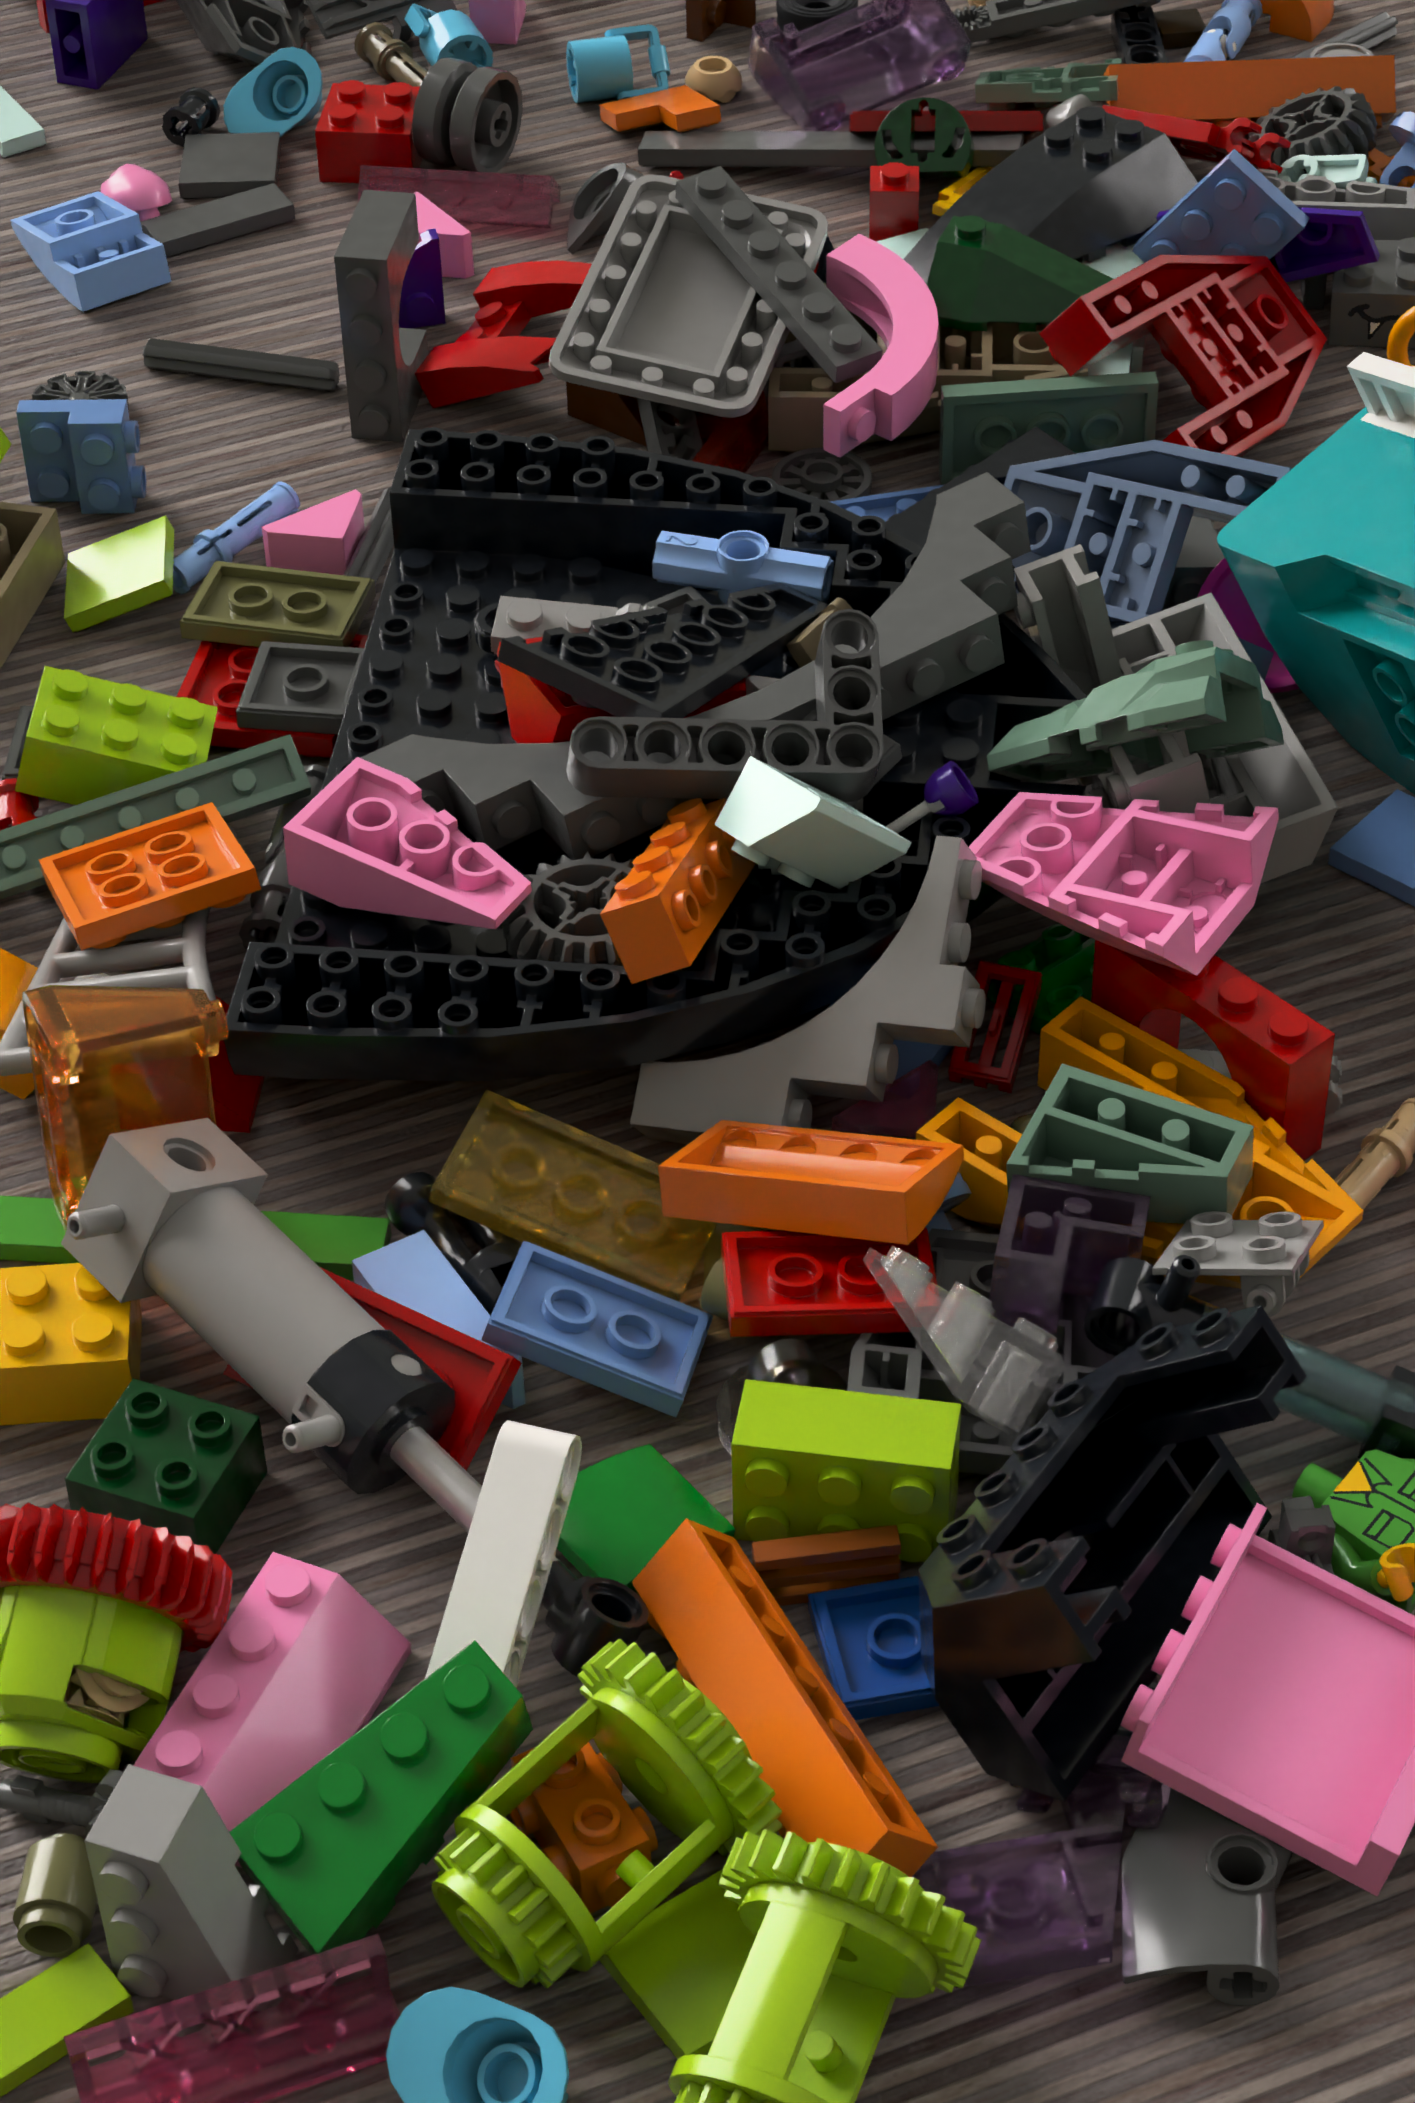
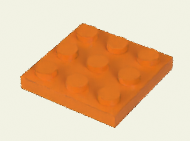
(149, 876)

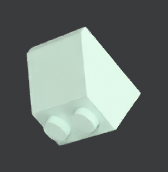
(804, 829)

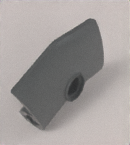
(1189, 1914)

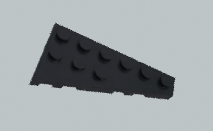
(663, 662)

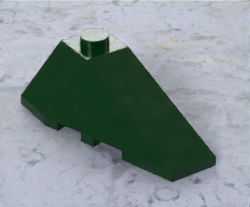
(1001, 275)

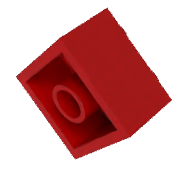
(365, 128)

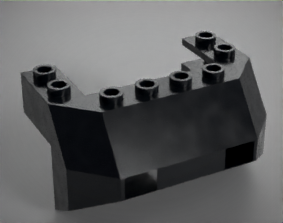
(1091, 1543)

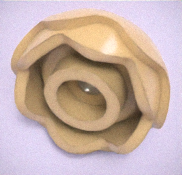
(714, 78)

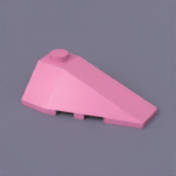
(387, 851)

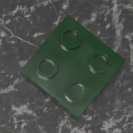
(171, 1464)

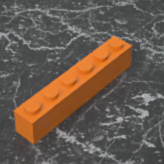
(1249, 88)
(775, 1695)

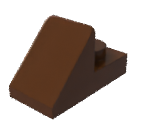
(707, 15)

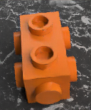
(586, 1826)

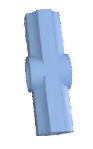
(738, 563)

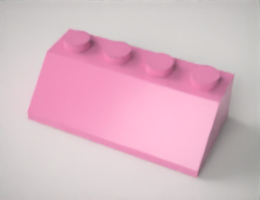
(277, 1688)

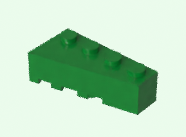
(379, 1804)

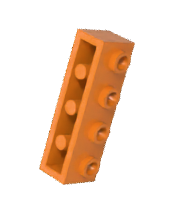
(675, 892)

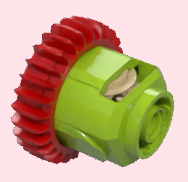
(95, 1634)

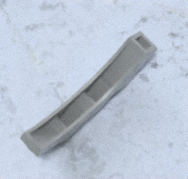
(848, 1048)

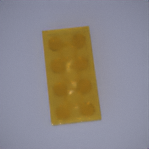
(569, 1196)

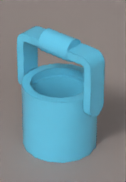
(448, 35)
(603, 65)

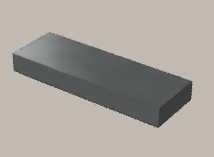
(220, 219)

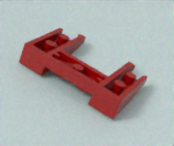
(491, 352)

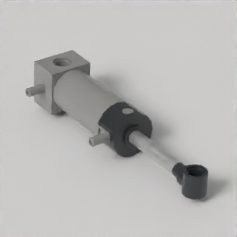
(180, 1222)

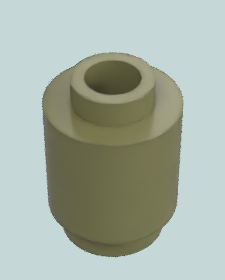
(55, 1896)

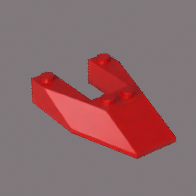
(1222, 325)

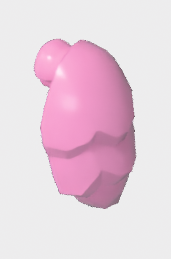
(137, 190)

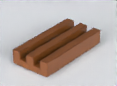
(826, 1561)

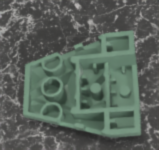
(1195, 691)

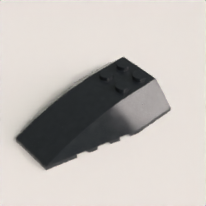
(1075, 188)

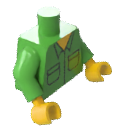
(1372, 1523)

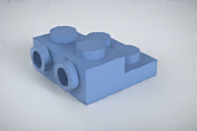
(82, 453)

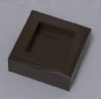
(1179, 27)

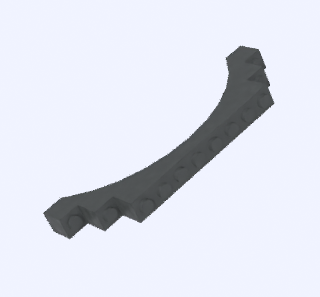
(931, 638)

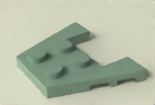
(1046, 86)

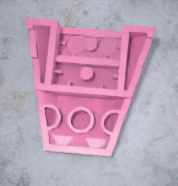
(1131, 875)

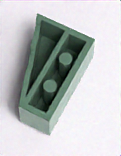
(1137, 1144)

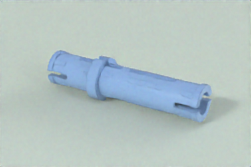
(232, 535)

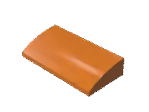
(810, 1181)

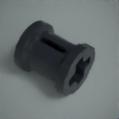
(189, 105)

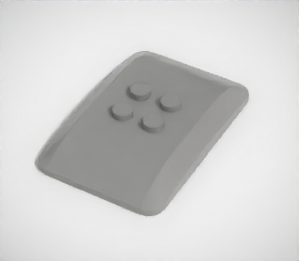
(672, 313)

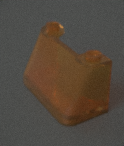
(114, 1066)

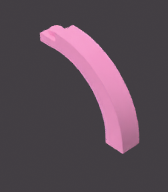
(904, 314)

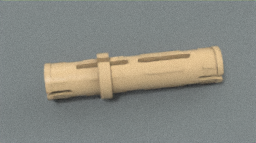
(1383, 1155)

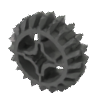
(1321, 124)
(563, 912)

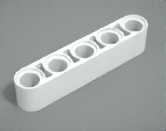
(510, 1546)

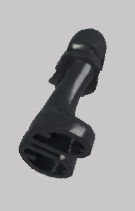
(484, 1273)

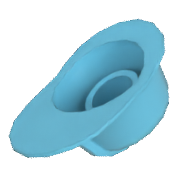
(275, 94)
(474, 2050)

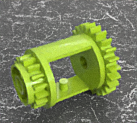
(675, 1760)
(826, 1964)

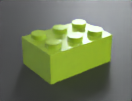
(107, 736)
(843, 1463)

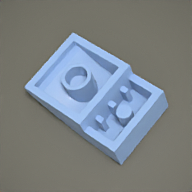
(93, 250)

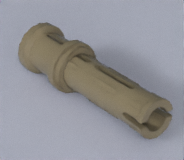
(390, 56)

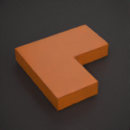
(676, 107)

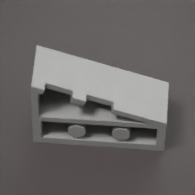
(172, 1892)

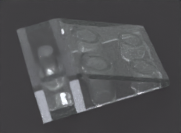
(985, 1364)

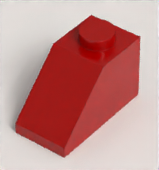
(893, 200)

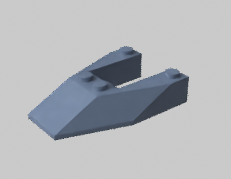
(1134, 513)

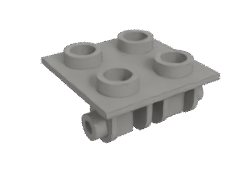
(1263, 1252)

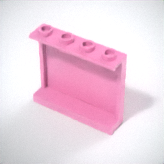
(1288, 1708)

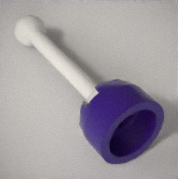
(945, 793)

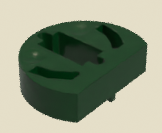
(948, 126)

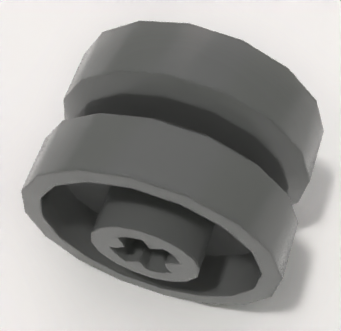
(467, 116)

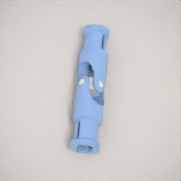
(1226, 31)

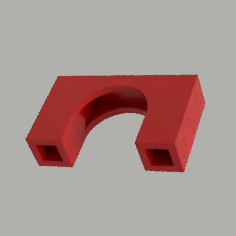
(1266, 1042)

